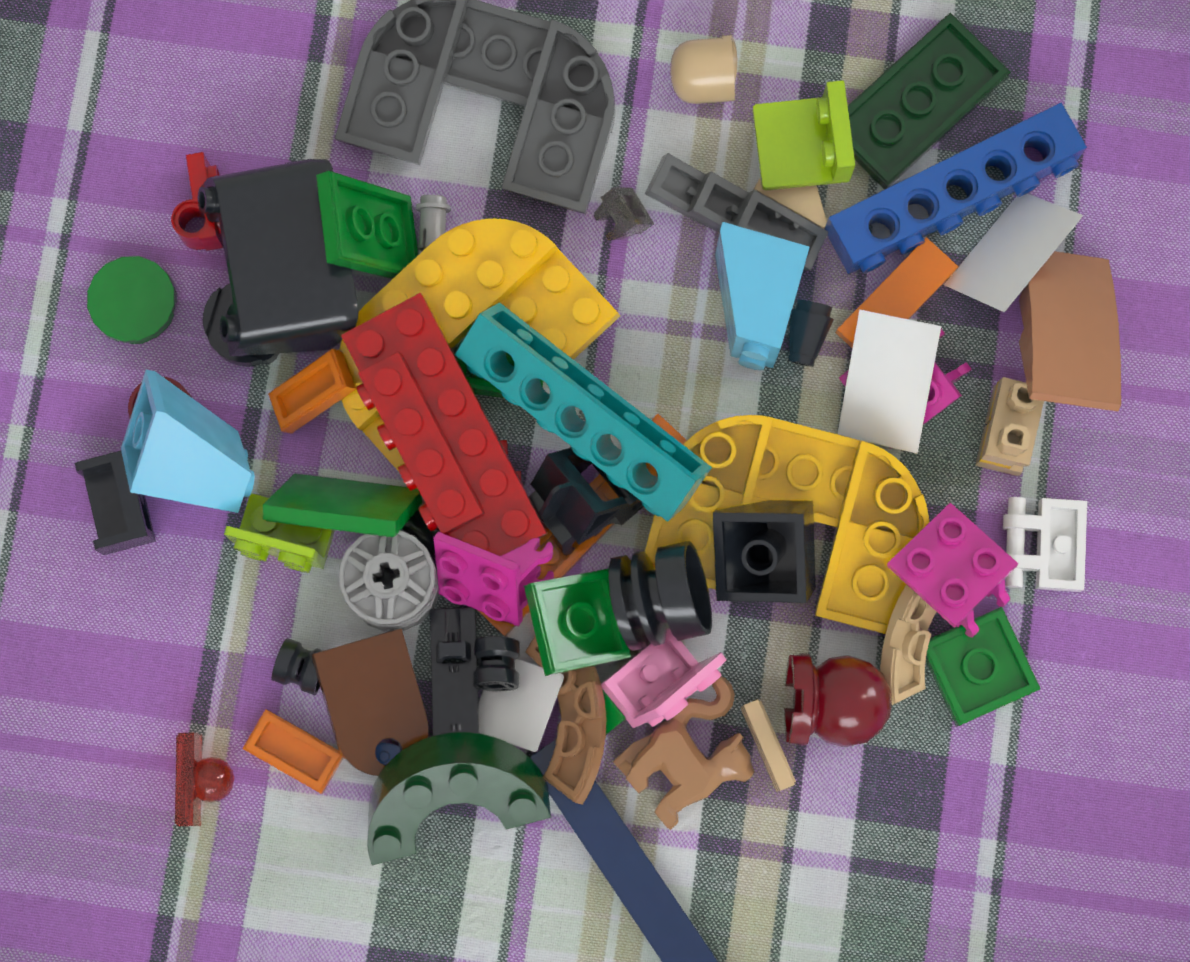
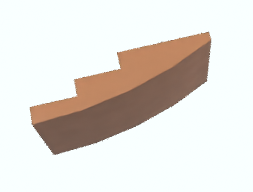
(1072, 333)

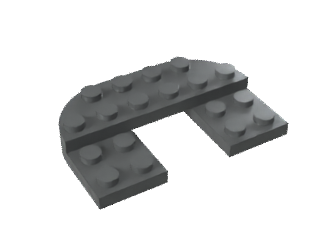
(497, 56)

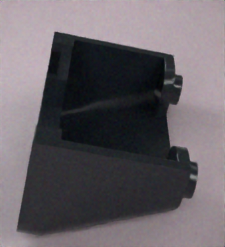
(277, 261)

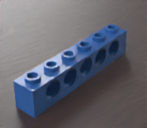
(1047, 131)

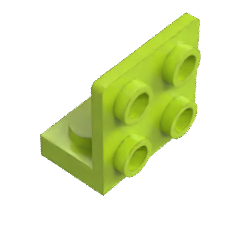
(805, 140)
(293, 544)

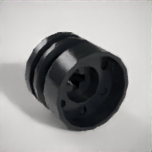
(652, 597)

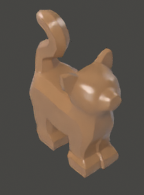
(680, 760)

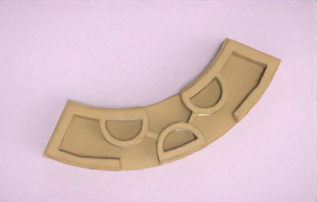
(906, 645)

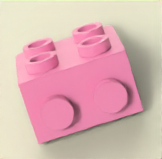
(659, 681)

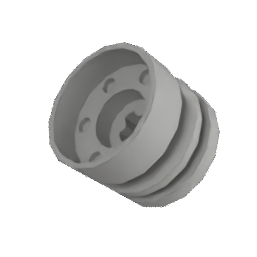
(412, 592)

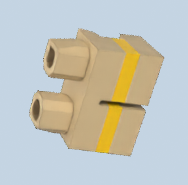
(1010, 428)

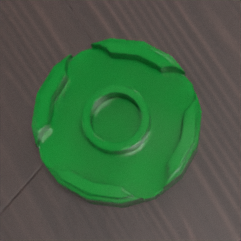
(131, 300)

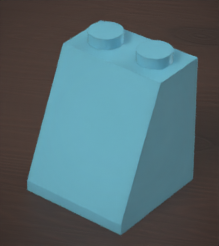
(757, 291)
(183, 450)

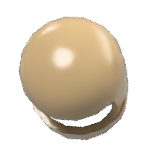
(705, 70)

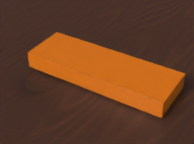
(905, 287)

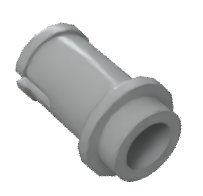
(432, 218)

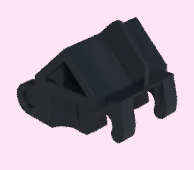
(571, 505)

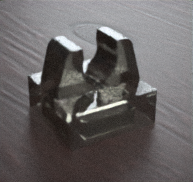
(626, 211)

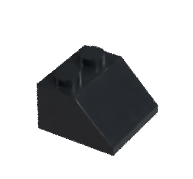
(765, 552)

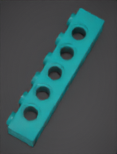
(605, 411)

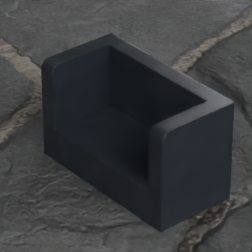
(118, 514)

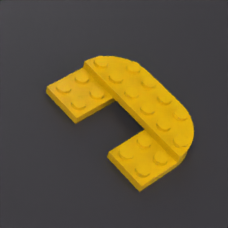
(475, 270)
(851, 488)

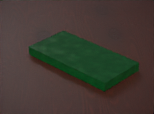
(921, 99)

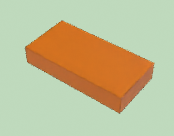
(312, 391)
(293, 751)

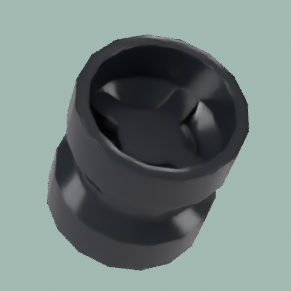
(496, 663)
(296, 666)

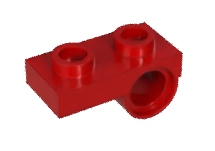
(210, 235)

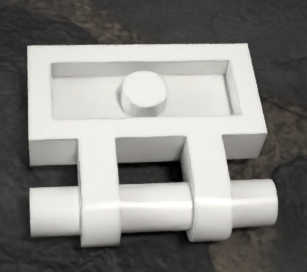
(1059, 543)

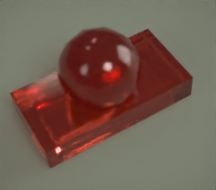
(197, 779)

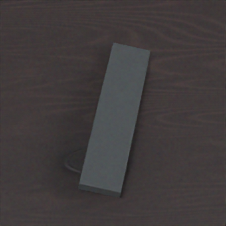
(715, 200)

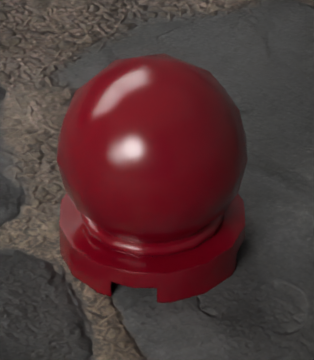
(838, 700)

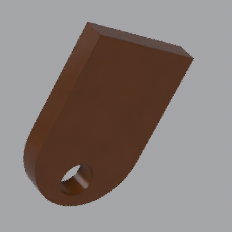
(371, 697)

